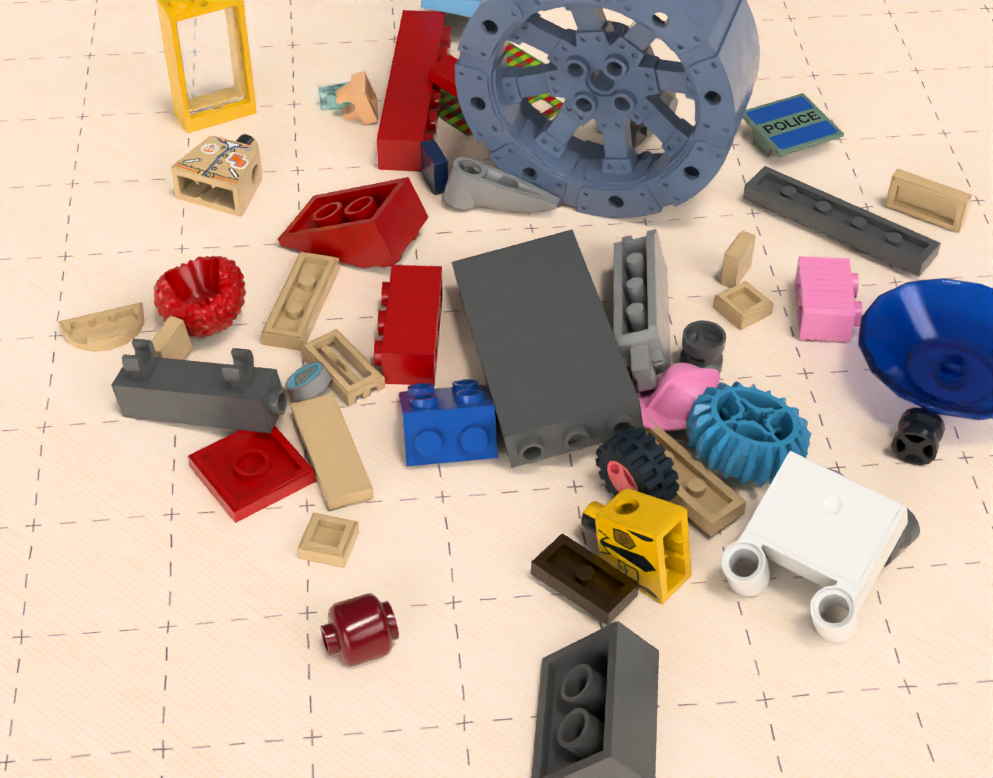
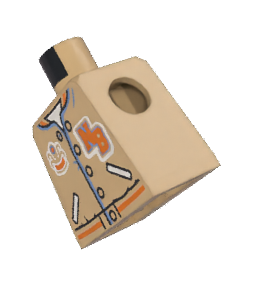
(219, 174)

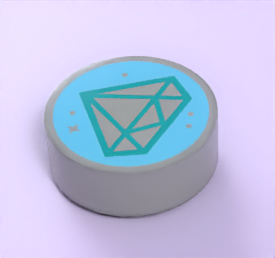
(308, 381)

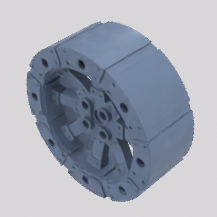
(615, 79)

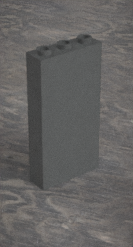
(546, 348)

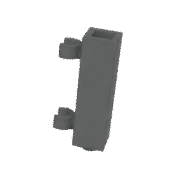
(199, 391)

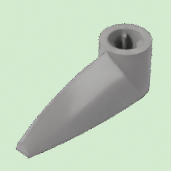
(482, 185)

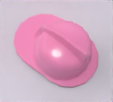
(674, 394)

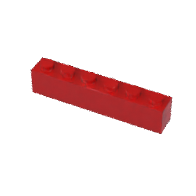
(410, 98)

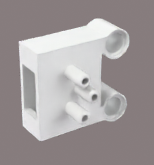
(822, 531)

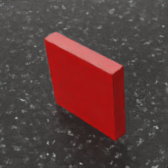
(251, 471)

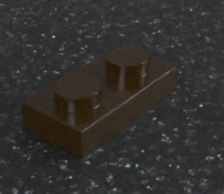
(585, 578)

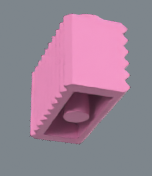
(826, 299)

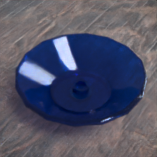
(934, 345)

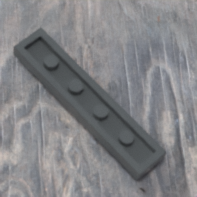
(842, 220)

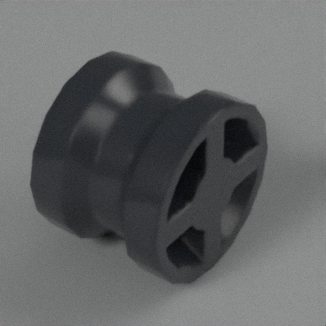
(918, 436)

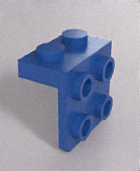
(448, 423)

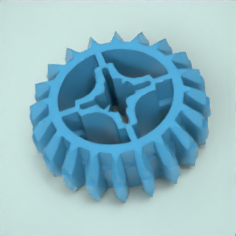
(745, 432)

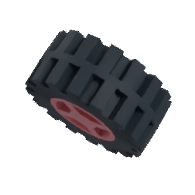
(638, 464)

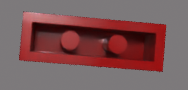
(410, 325)

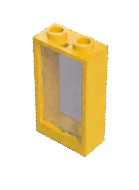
(207, 61)

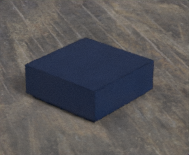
(434, 166)

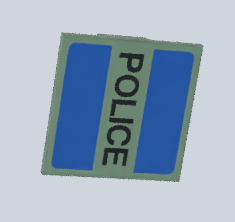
(790, 125)

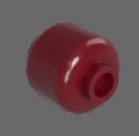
(360, 629)

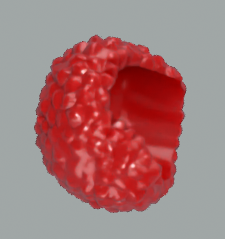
(202, 293)

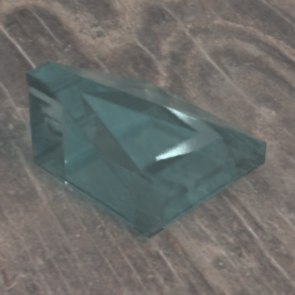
(327, 95)

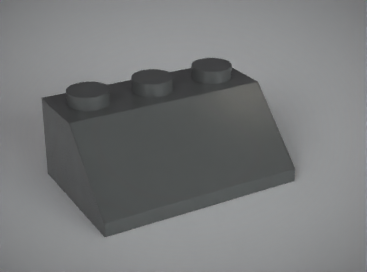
(598, 708)

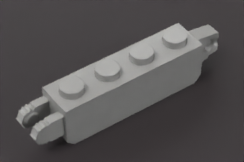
(642, 308)

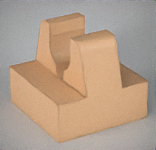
(362, 97)

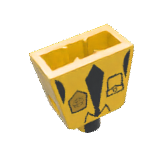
(643, 540)

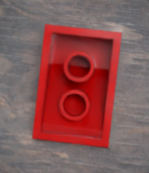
(359, 224)

